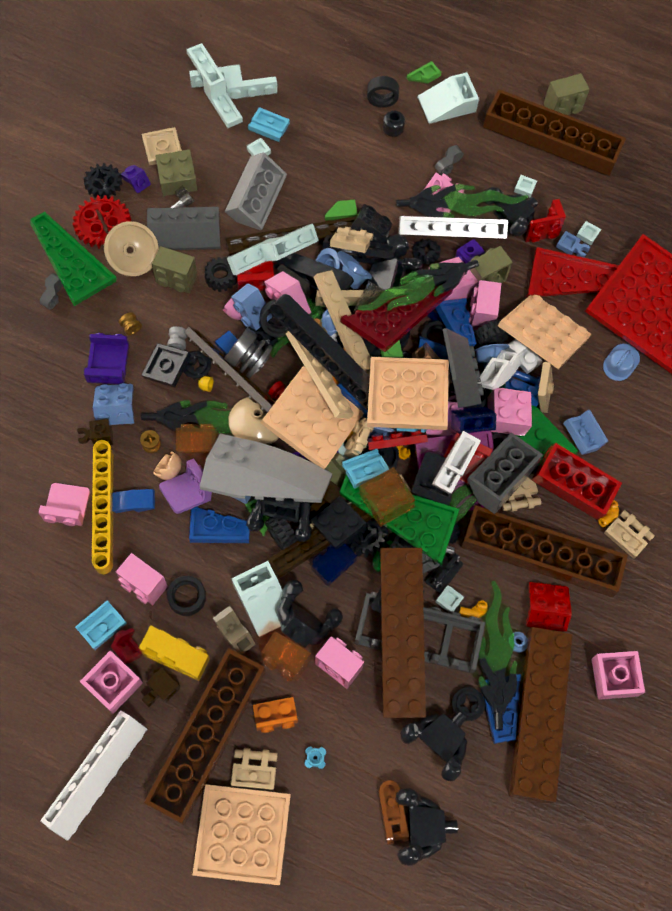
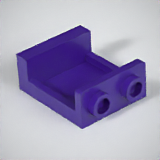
(107, 359)

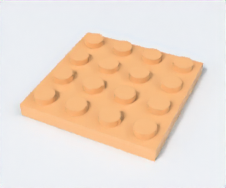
(545, 330)
(408, 393)
(307, 422)
(242, 835)

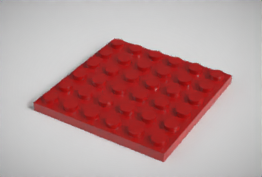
(639, 301)

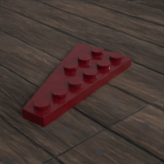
(387, 327)

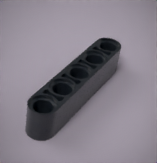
(308, 268)

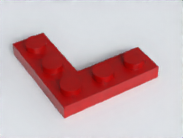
(397, 438)

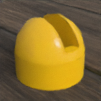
(206, 383)

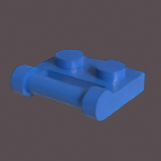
(521, 386)

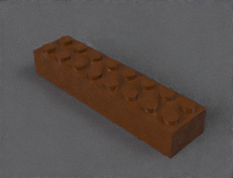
(554, 132)
(545, 551)
(402, 633)
(541, 716)
(205, 736)

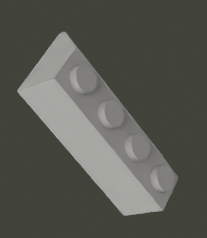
(256, 191)

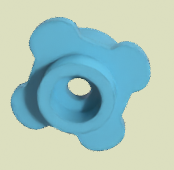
(310, 762)

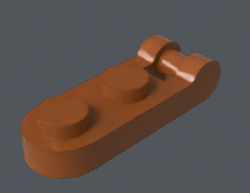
(392, 812)

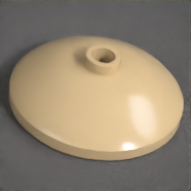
(136, 237)
(247, 425)

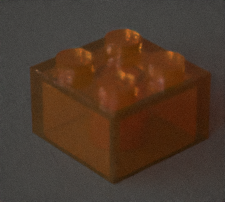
(195, 439)
(387, 496)
(285, 656)

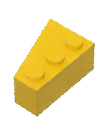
(174, 653)

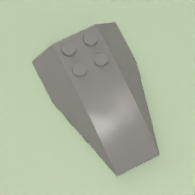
(255, 469)

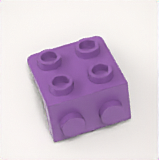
(184, 490)

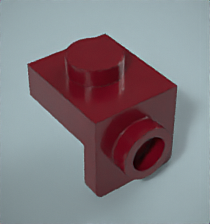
(126, 647)

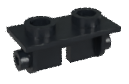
(445, 573)

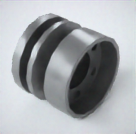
(248, 353)

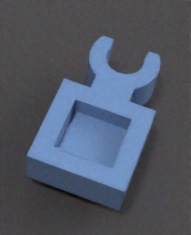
(571, 243)

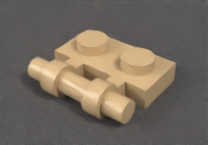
(351, 239)
(359, 439)
(526, 489)
(625, 537)
(254, 776)

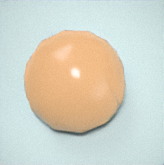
(168, 466)

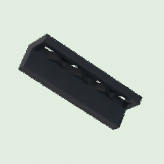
(377, 250)

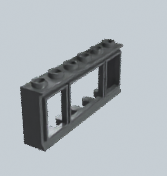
(434, 614)

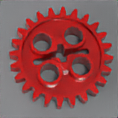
(86, 227)

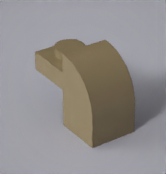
(233, 631)

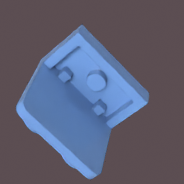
(114, 403)

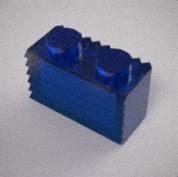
(473, 420)
(333, 563)

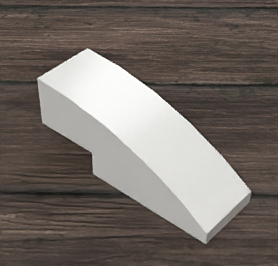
(500, 369)
(456, 462)

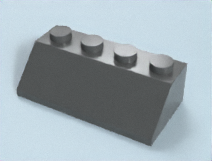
(185, 227)
(463, 369)
(503, 472)

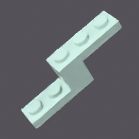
(214, 85)
(235, 86)
(272, 249)

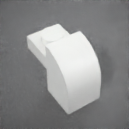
(528, 358)

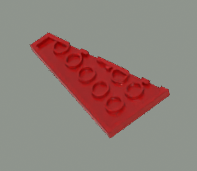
(567, 274)

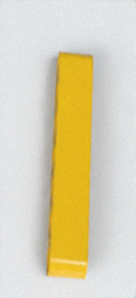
(106, 514)

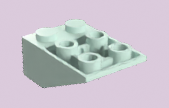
(449, 99)
(260, 597)

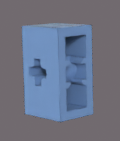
(249, 304)

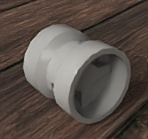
(177, 338)

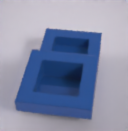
(134, 500)

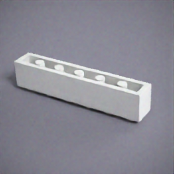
(453, 227)
(93, 775)

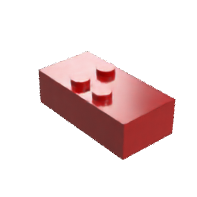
(576, 481)

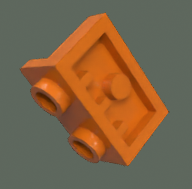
(275, 714)

